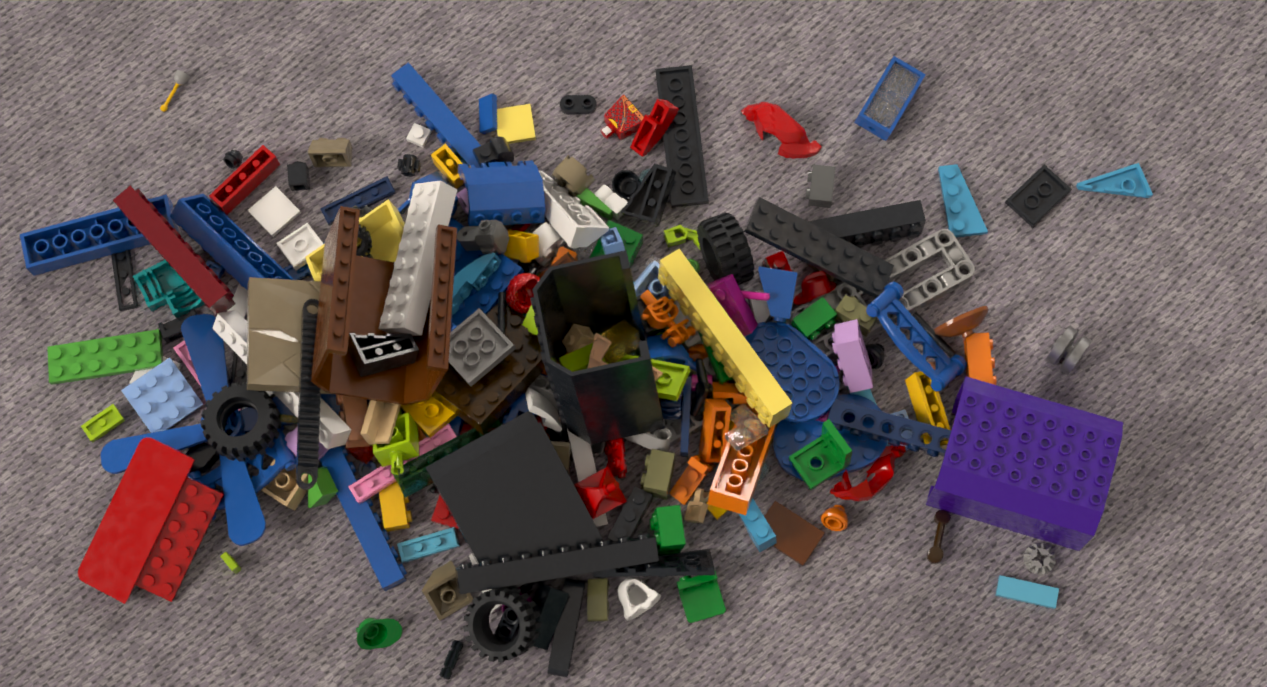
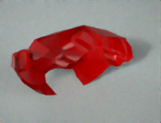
(776, 121)
(866, 490)

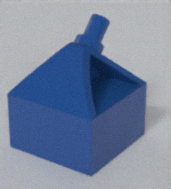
(660, 350)

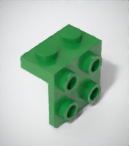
(700, 597)

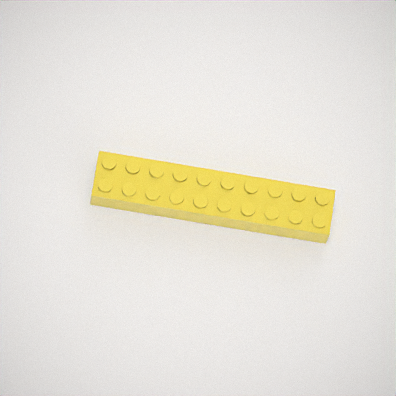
(724, 338)

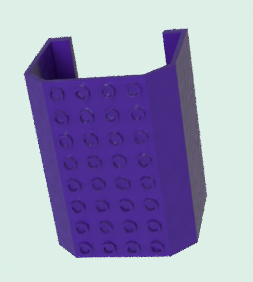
(1027, 464)

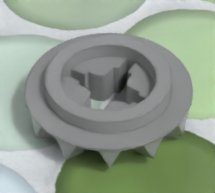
(1035, 566)

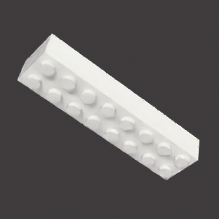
(413, 269)

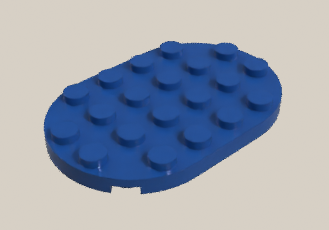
(798, 367)
(794, 436)

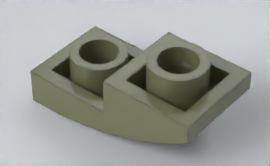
(597, 600)

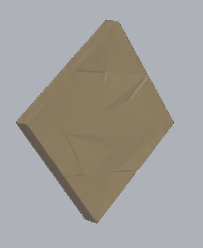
(275, 332)

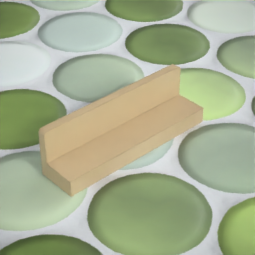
(379, 422)

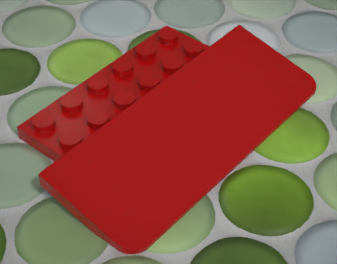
(150, 526)

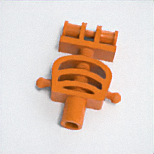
(660, 319)

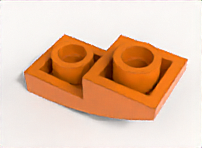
(728, 390)

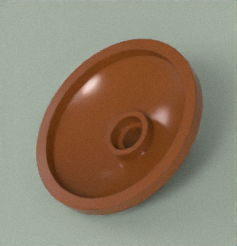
(963, 324)

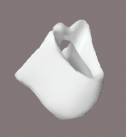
(636, 597)

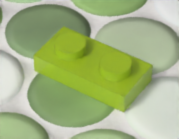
(103, 423)

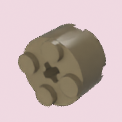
(572, 176)

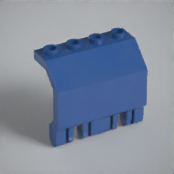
(504, 192)

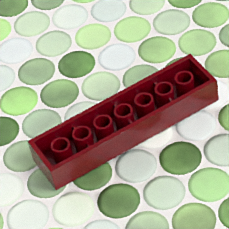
(175, 250)

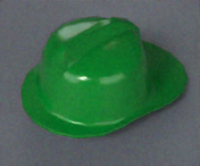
(378, 633)

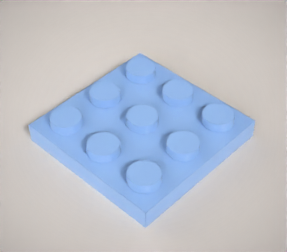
(162, 397)

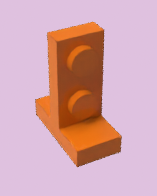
(691, 479)

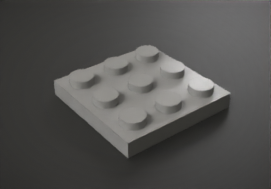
(477, 347)

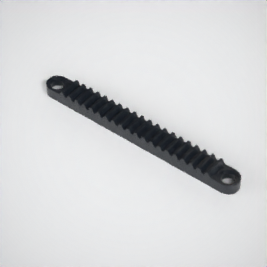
(309, 403)

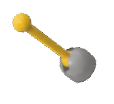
(180, 79)

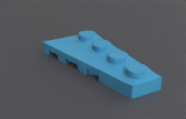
(960, 208)

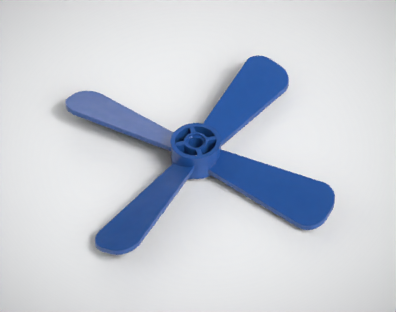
(208, 356)

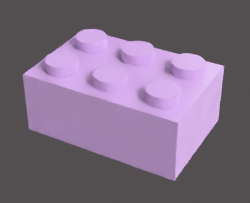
(852, 356)

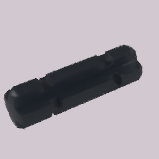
(451, 659)

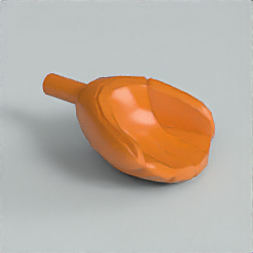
(697, 351)

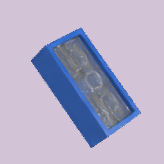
(889, 98)

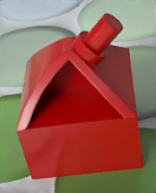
(600, 492)

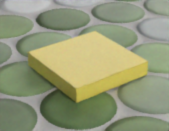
(515, 124)

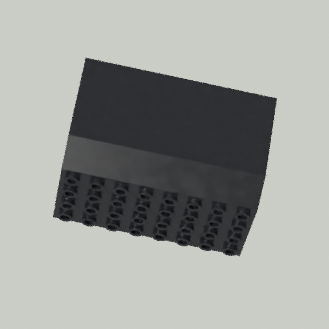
(608, 398)

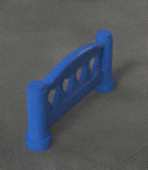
(889, 303)
(283, 459)

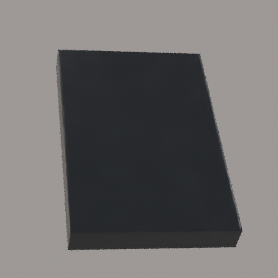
(1038, 196)

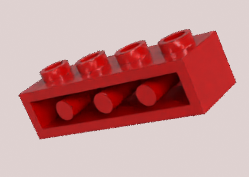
(244, 180)

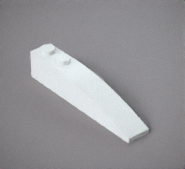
(571, 220)

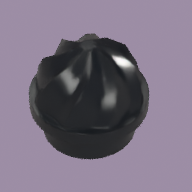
(233, 159)

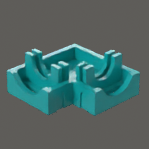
(166, 288)

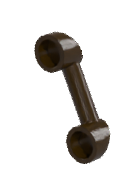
(935, 553)

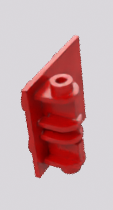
(615, 453)

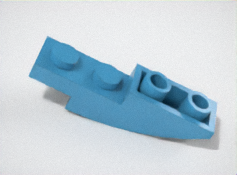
(473, 276)

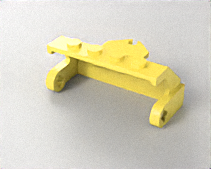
(385, 231)

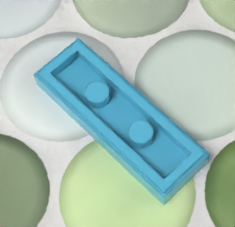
(428, 545)
(1027, 592)

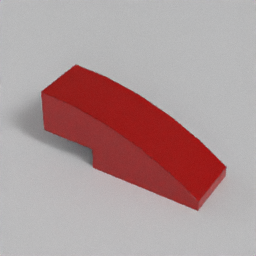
(653, 126)

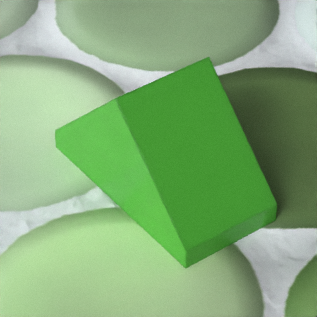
(323, 490)

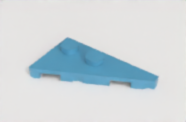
(1124, 181)

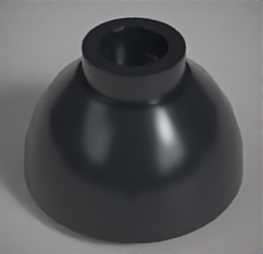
(875, 354)

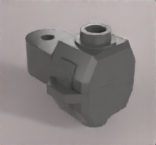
(488, 237)

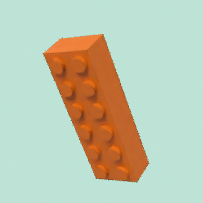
(740, 473)

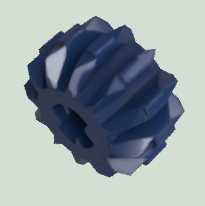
(671, 409)

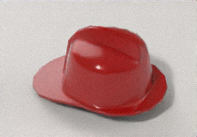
(813, 287)

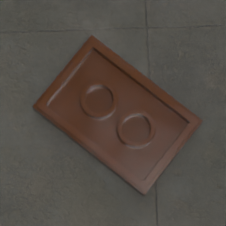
(793, 534)

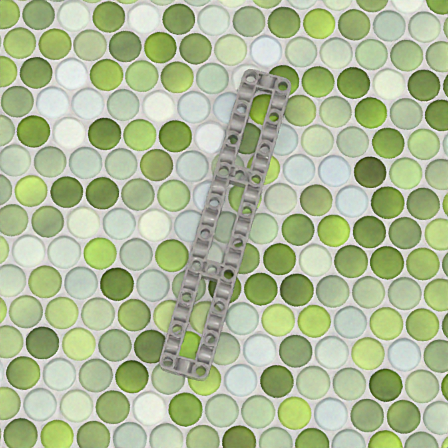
(912, 299)

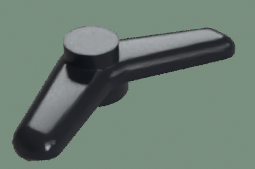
(702, 387)

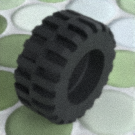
(725, 248)
(224, 405)

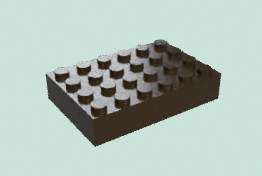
(499, 388)

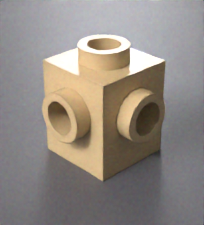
(577, 338)

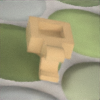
(697, 509)

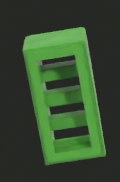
(590, 199)

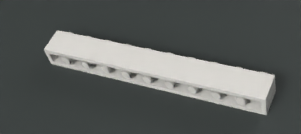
(233, 330)

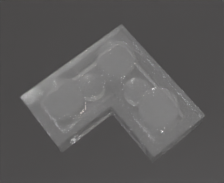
(748, 428)

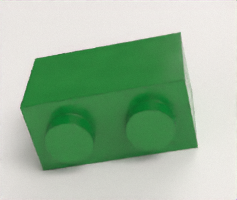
(815, 319)

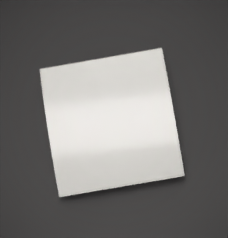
(543, 407)

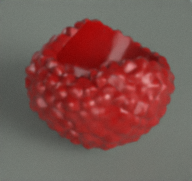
(520, 291)

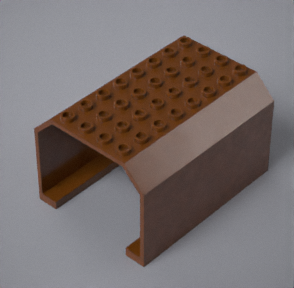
(353, 302)

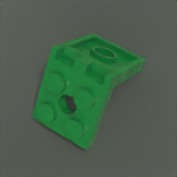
(829, 449)

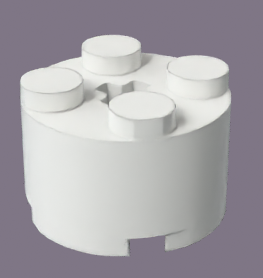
(548, 243)

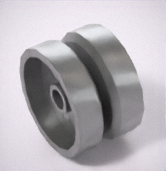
(1068, 350)

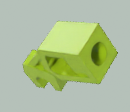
(671, 239)

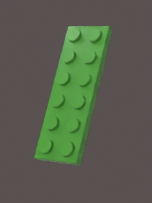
(104, 356)

